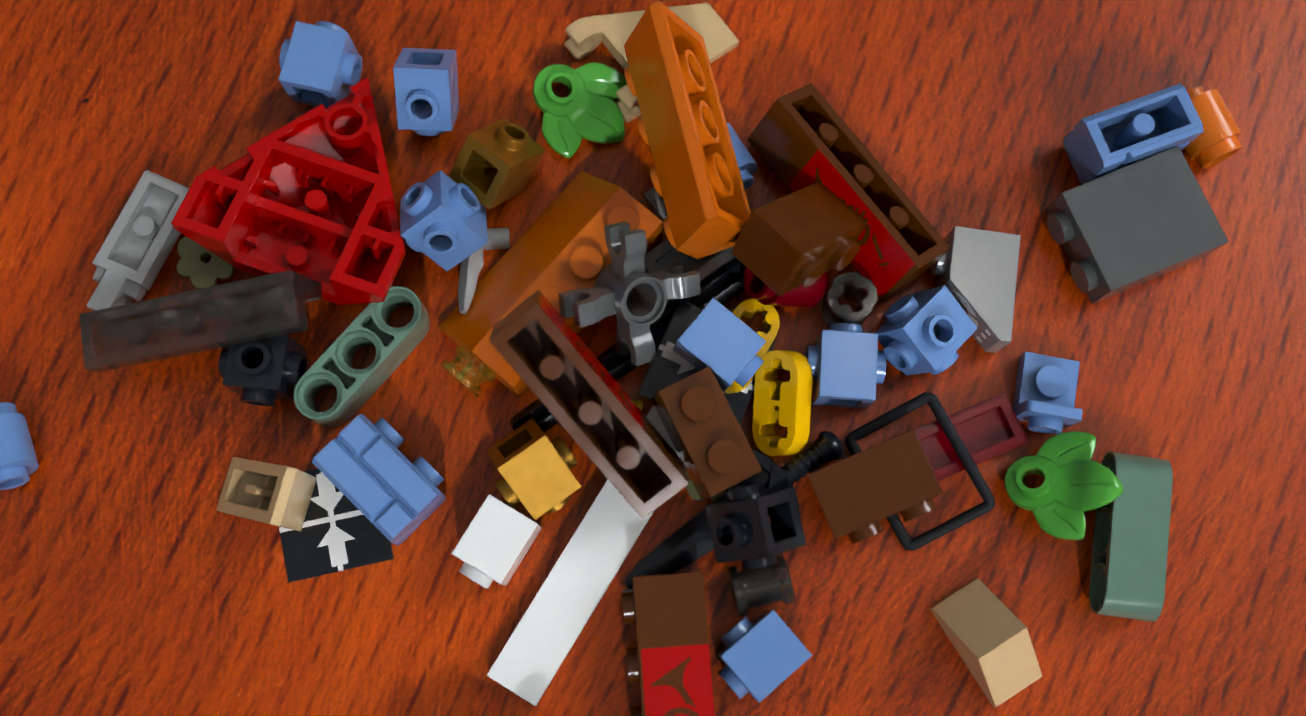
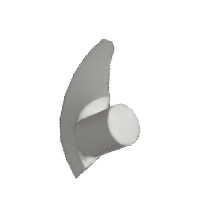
(470, 267)

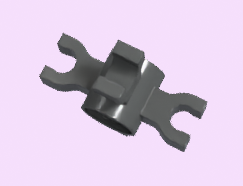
(613, 286)

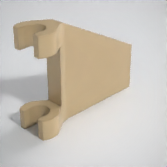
(616, 28)

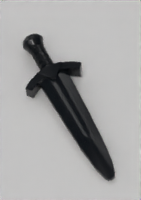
(694, 537)

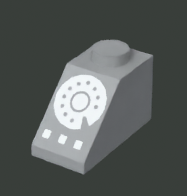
(982, 278)

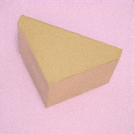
(267, 493)
(989, 641)

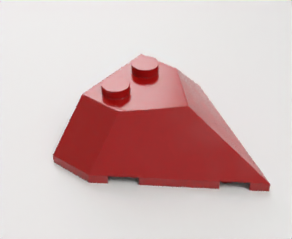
(306, 203)

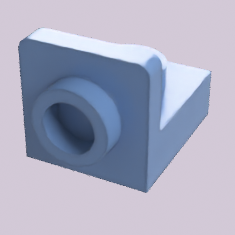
(1046, 393)

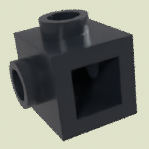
(272, 380)
(743, 528)

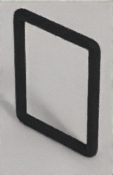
(962, 453)

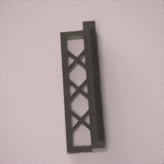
(197, 320)

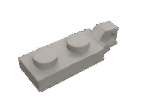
(137, 242)

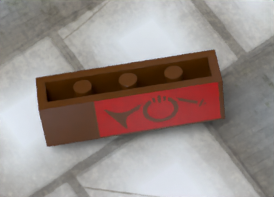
(811, 144)
(589, 404)
(671, 643)

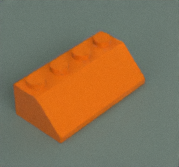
(686, 134)
(555, 255)

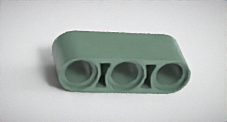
(335, 365)
(1132, 540)

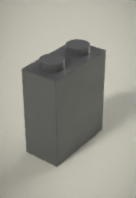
(1134, 225)

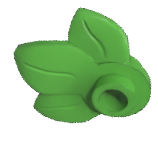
(587, 109)
(1069, 487)

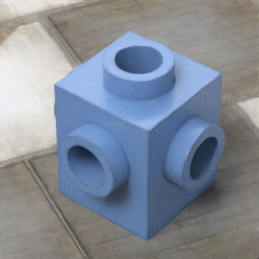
(443, 220)
(925, 331)

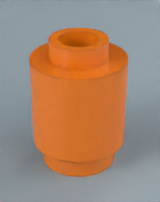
(1220, 129)

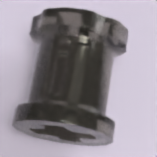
(854, 288)
(760, 586)

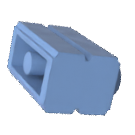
(1132, 132)
(380, 478)

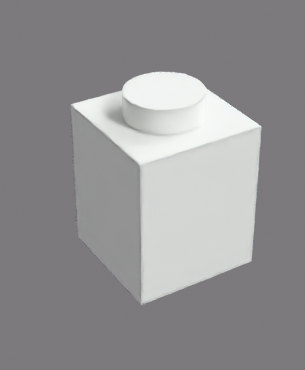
(495, 543)

